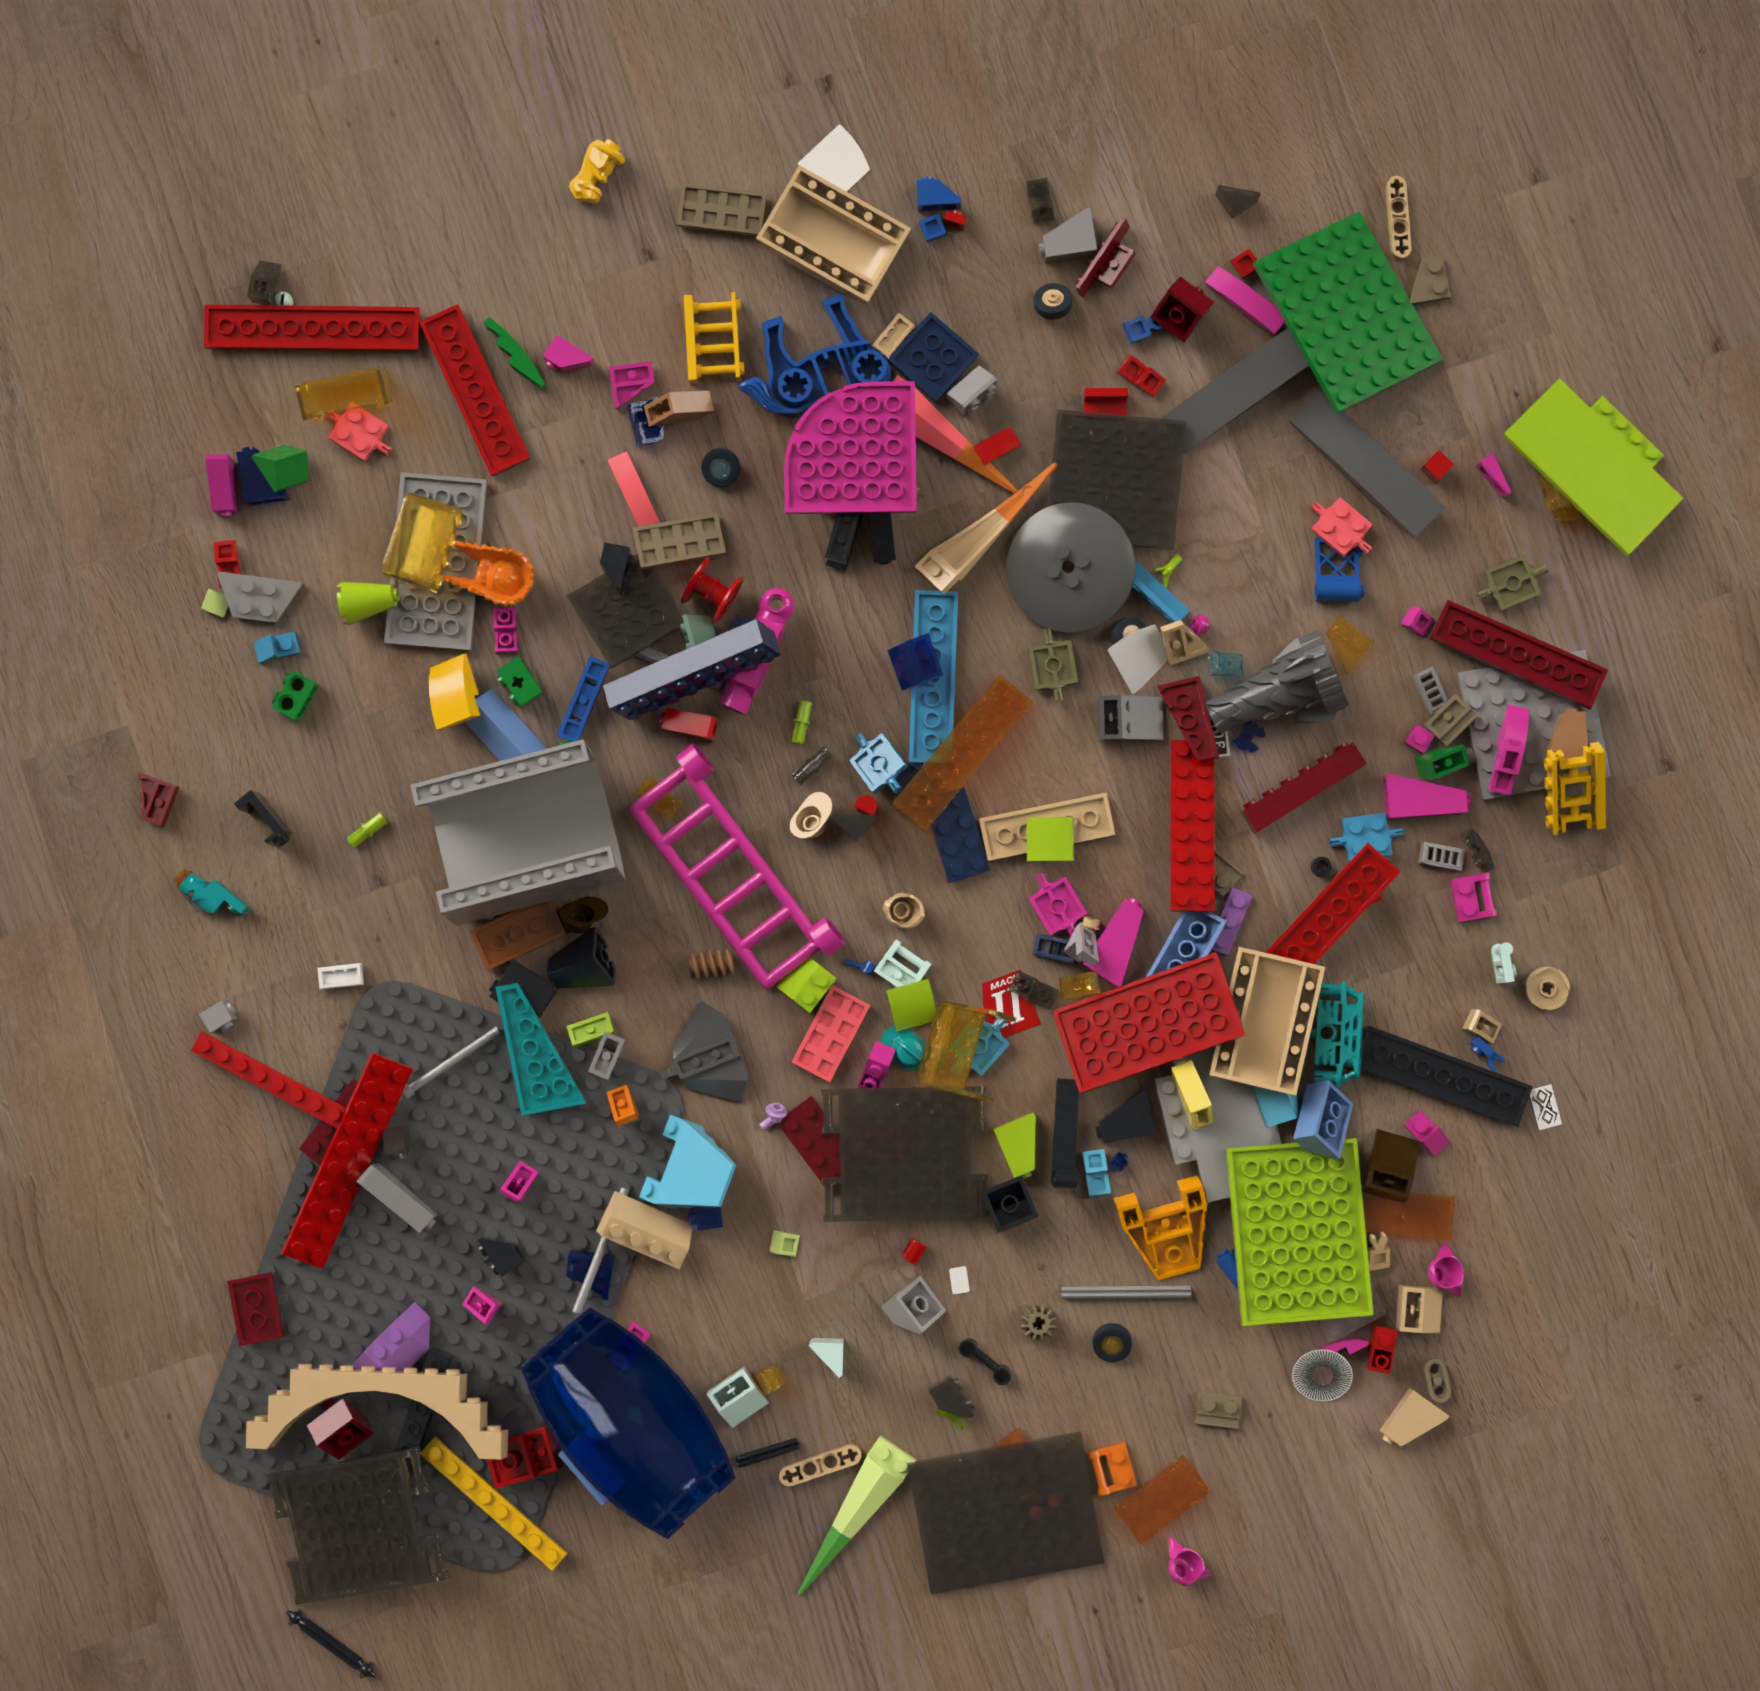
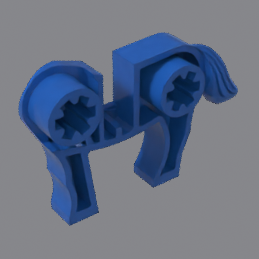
(799, 385)

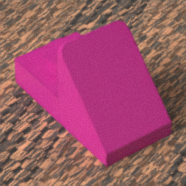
(1426, 1133)

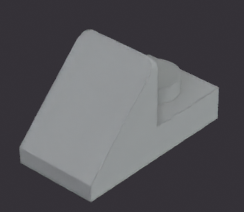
(1083, 945)
(607, 1055)

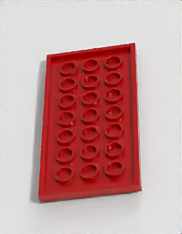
(1148, 1023)

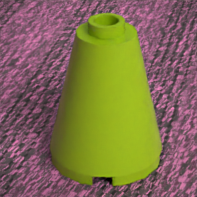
(364, 600)

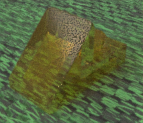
(1079, 985)

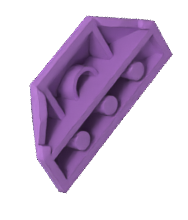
(400, 1343)

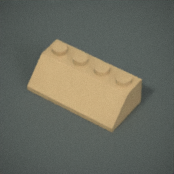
(646, 1230)

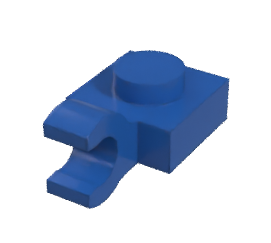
(1481, 1049)

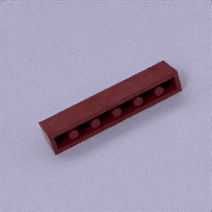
(1304, 787)

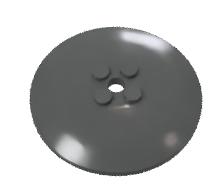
(1101, 571)

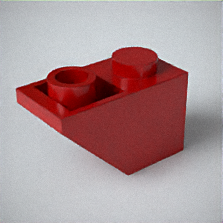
(1381, 1348)

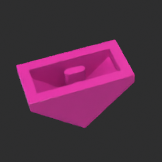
(519, 1182)
(482, 1305)

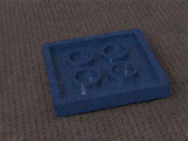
(933, 357)

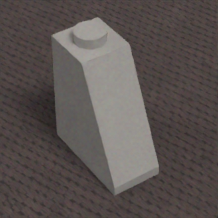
(1071, 239)

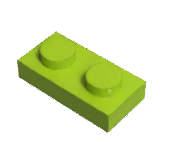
(590, 1029)

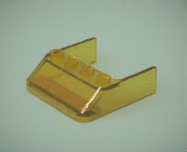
(953, 1047)

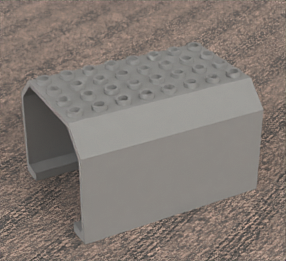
(521, 832)

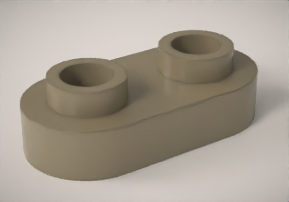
(1437, 1379)

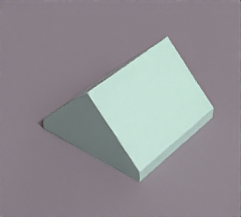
(830, 1352)

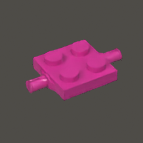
(1057, 905)

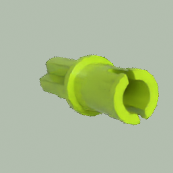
(801, 722)
(367, 830)

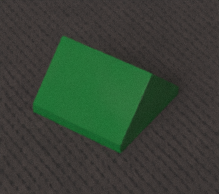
(283, 466)

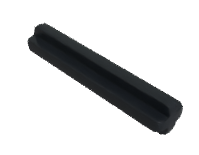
(767, 1452)

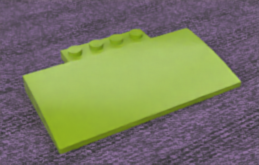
(1596, 463)

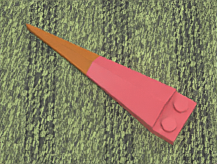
(940, 434)

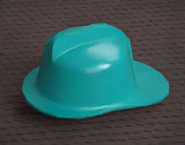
(908, 1047)

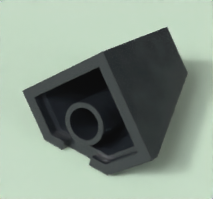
(582, 963)

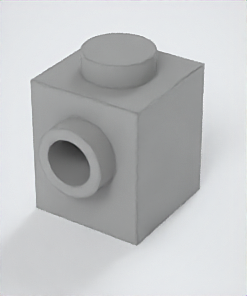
(219, 1017)

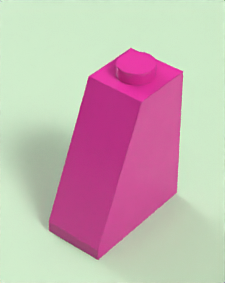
(222, 484)

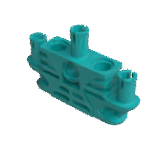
(1351, 1033)

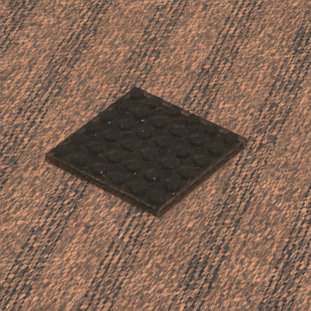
(1123, 469)

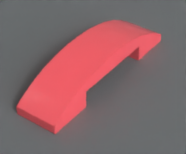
(633, 490)

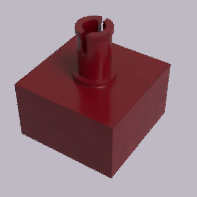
(1182, 309)
(339, 1428)

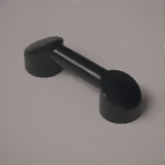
(969, 1348)

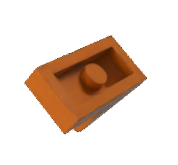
(622, 1105)

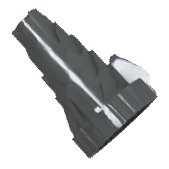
(1295, 683)

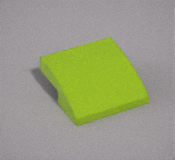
(1050, 839)
(911, 1004)

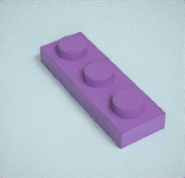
(1233, 913)

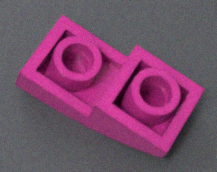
(505, 631)

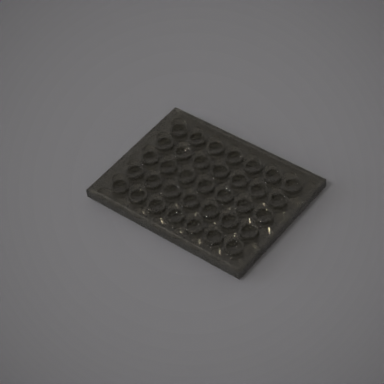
(1005, 1513)

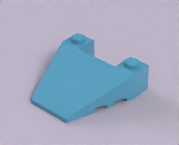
(695, 1172)

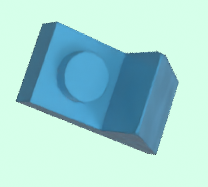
(276, 647)

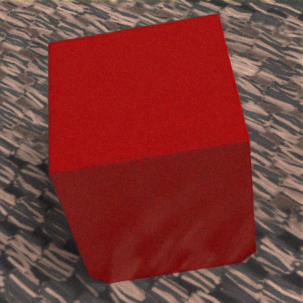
(1437, 466)

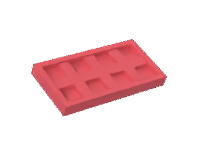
(831, 1033)

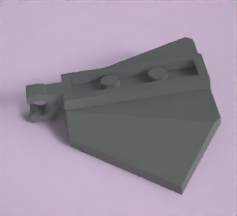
(709, 1056)

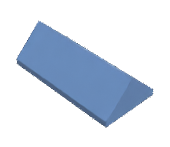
(502, 729)
(1189, 940)

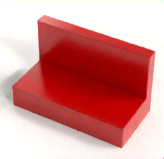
(1106, 400)

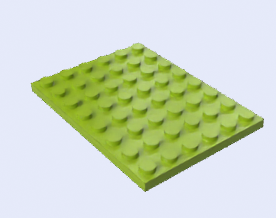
(1298, 1234)

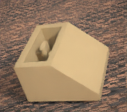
(1419, 1309)

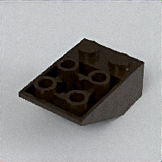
(1391, 1166)

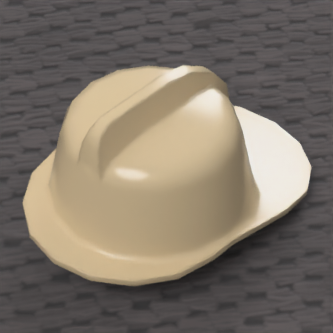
(811, 816)

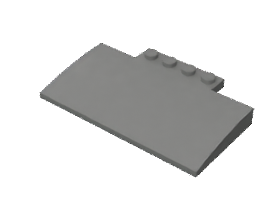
(1235, 1124)

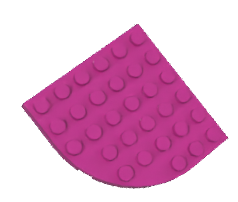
(854, 452)

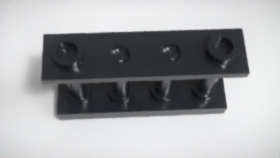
(842, 540)

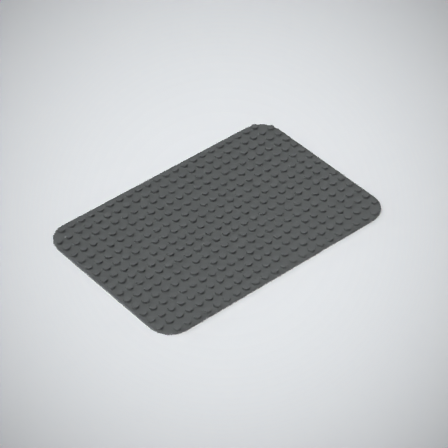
(465, 1147)

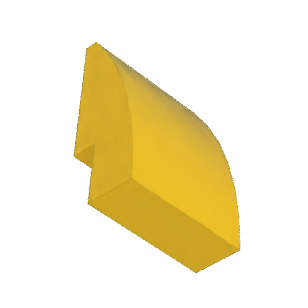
(452, 693)

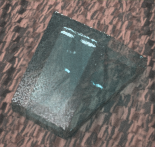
(1224, 664)

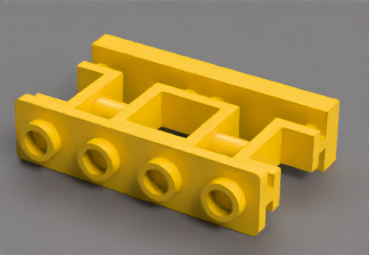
(1593, 788)

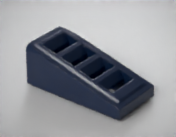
(1055, 956)

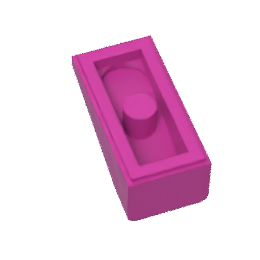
(1492, 472)

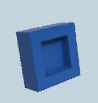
(932, 228)

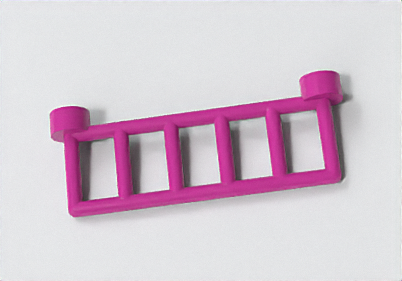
(822, 935)

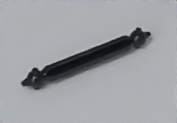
(331, 1643)

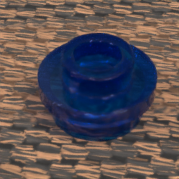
(1119, 1162)

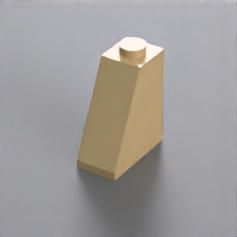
(1411, 1419)

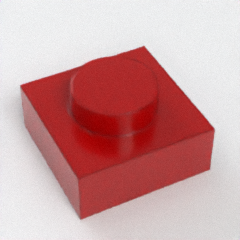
(955, 219)
(1243, 263)

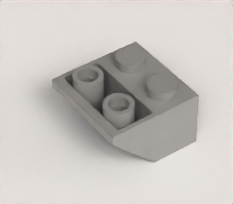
(971, 390)

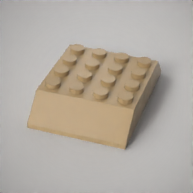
(832, 235)
(1277, 1011)

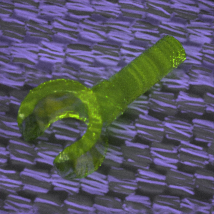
(952, 1417)

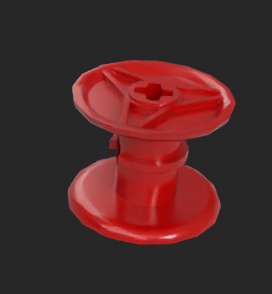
(711, 590)

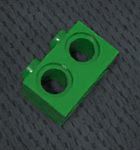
(300, 698)

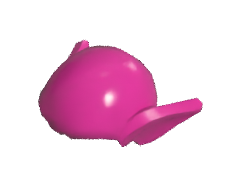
(1446, 1271)
(1185, 1564)

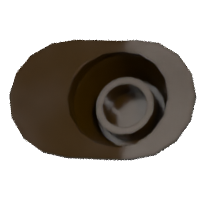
(582, 913)

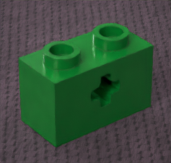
(530, 689)

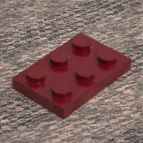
(255, 1308)

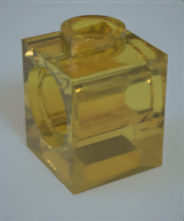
(771, 1378)

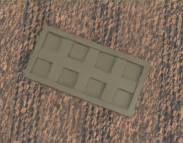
(721, 209)
(679, 541)

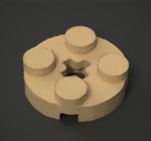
(1541, 999)

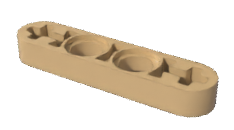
(1394, 218)
(821, 1468)

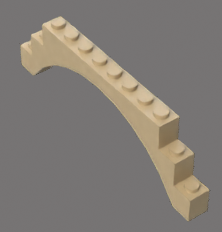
(438, 1391)

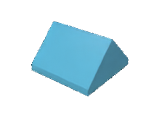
(1277, 1106)

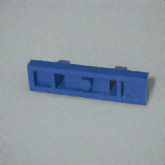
(583, 699)

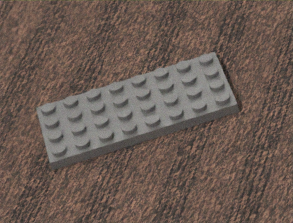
(447, 616)

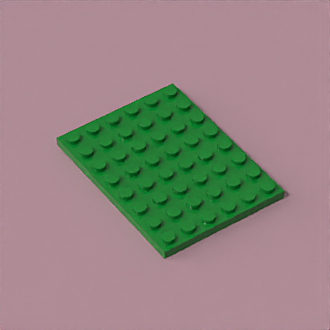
(1347, 312)

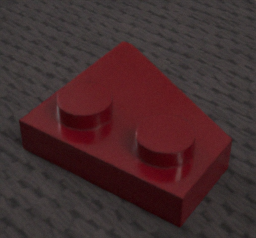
(156, 799)

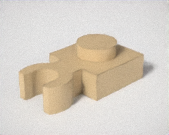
(1379, 1252)

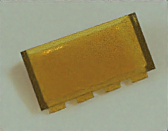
(421, 542)

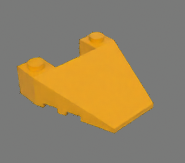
(1168, 1234)

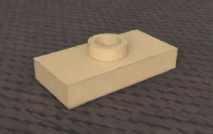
(893, 336)

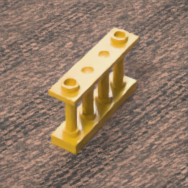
(695, 349)

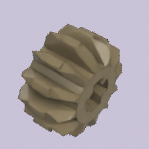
(1044, 1325)

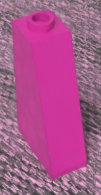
(1418, 798)
(1117, 942)

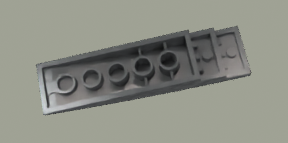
(1239, 388)
(1367, 465)

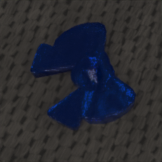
(1243, 741)

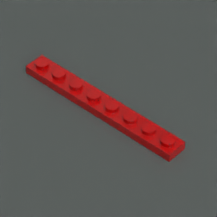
(269, 1079)

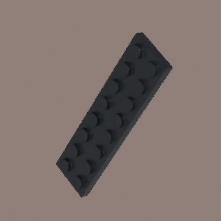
(1444, 1076)

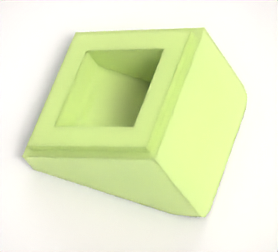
(215, 603)
(784, 1243)

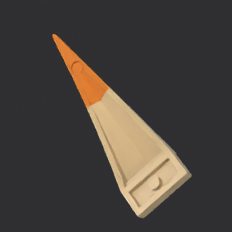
(958, 555)

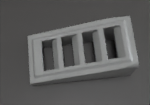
(1437, 687)
(1424, 852)

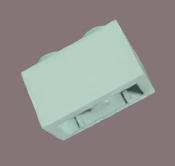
(737, 1397)

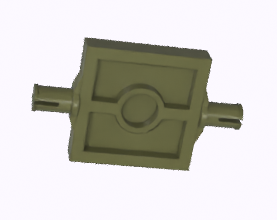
(1512, 582)
(1053, 665)

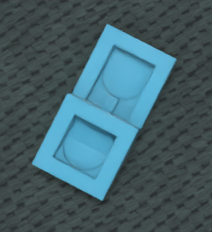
(1096, 1173)

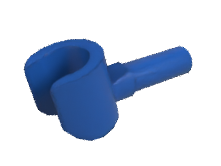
(868, 966)

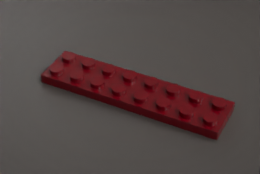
(1519, 654)

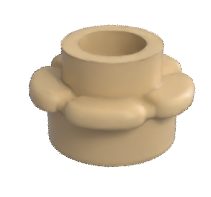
(1091, 923)

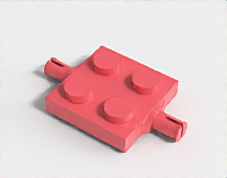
(359, 432)
(1341, 527)

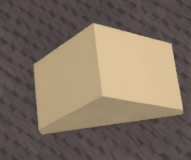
(1482, 1025)

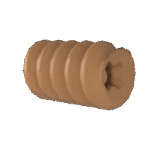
(711, 964)

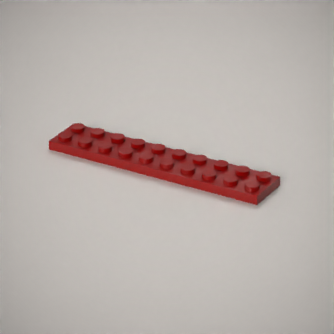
(312, 327)
(346, 1160)

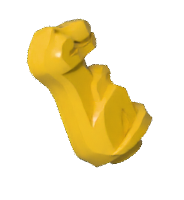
(597, 166)

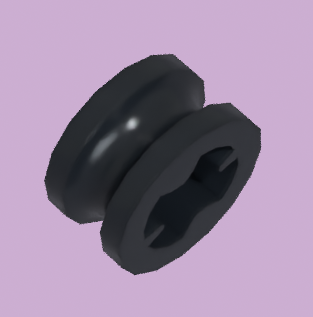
(1325, 871)

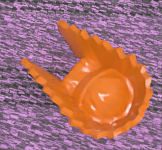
(500, 576)

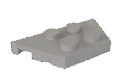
(257, 596)

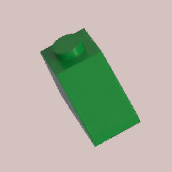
(1441, 762)

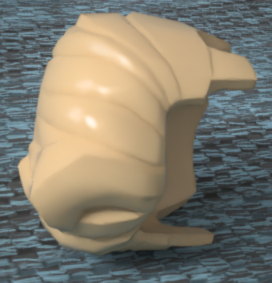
(904, 910)

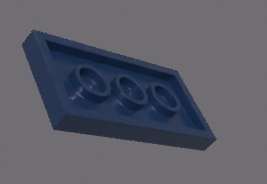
(959, 840)

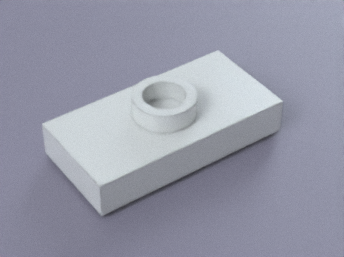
(340, 976)

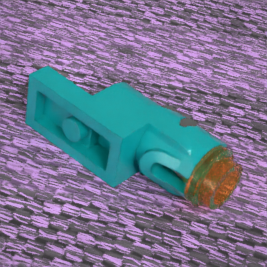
(208, 897)

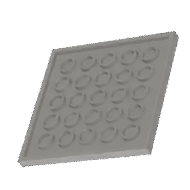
(1487, 694)

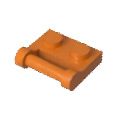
(1119, 1467)

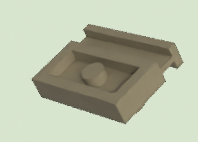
(1451, 719)
(1225, 873)
(1218, 1409)

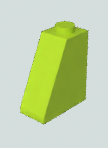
(1018, 1144)

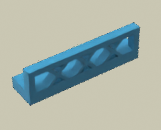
(1158, 596)

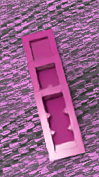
(1246, 300)

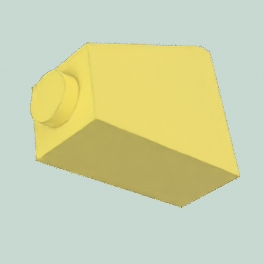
(1192, 1094)

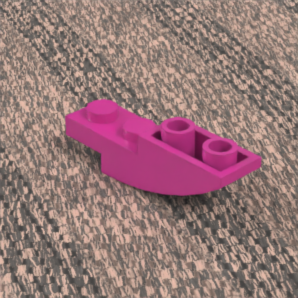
(1510, 750)

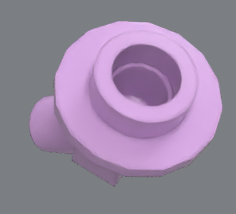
(775, 1112)

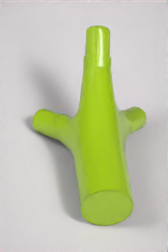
(1168, 568)

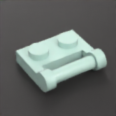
(1502, 964)
(895, 971)

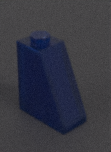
(253, 483)

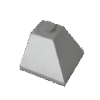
(914, 1307)

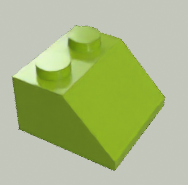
(807, 984)

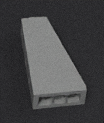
(397, 1197)

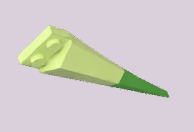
(876, 1480)

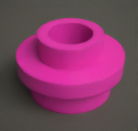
(1200, 624)

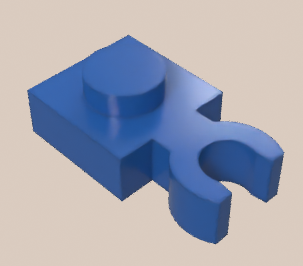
(1139, 329)

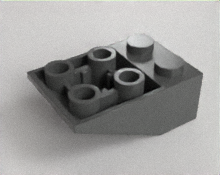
(1130, 718)

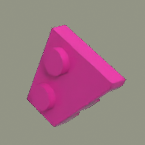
(630, 381)

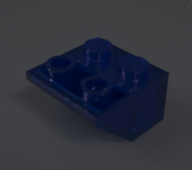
(915, 662)

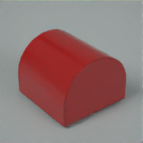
(866, 805)
(914, 1251)

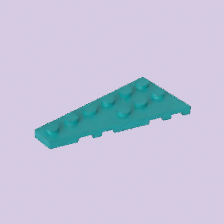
(537, 1067)

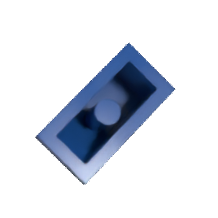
(935, 195)

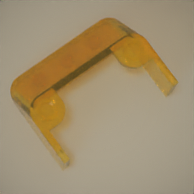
(344, 393)

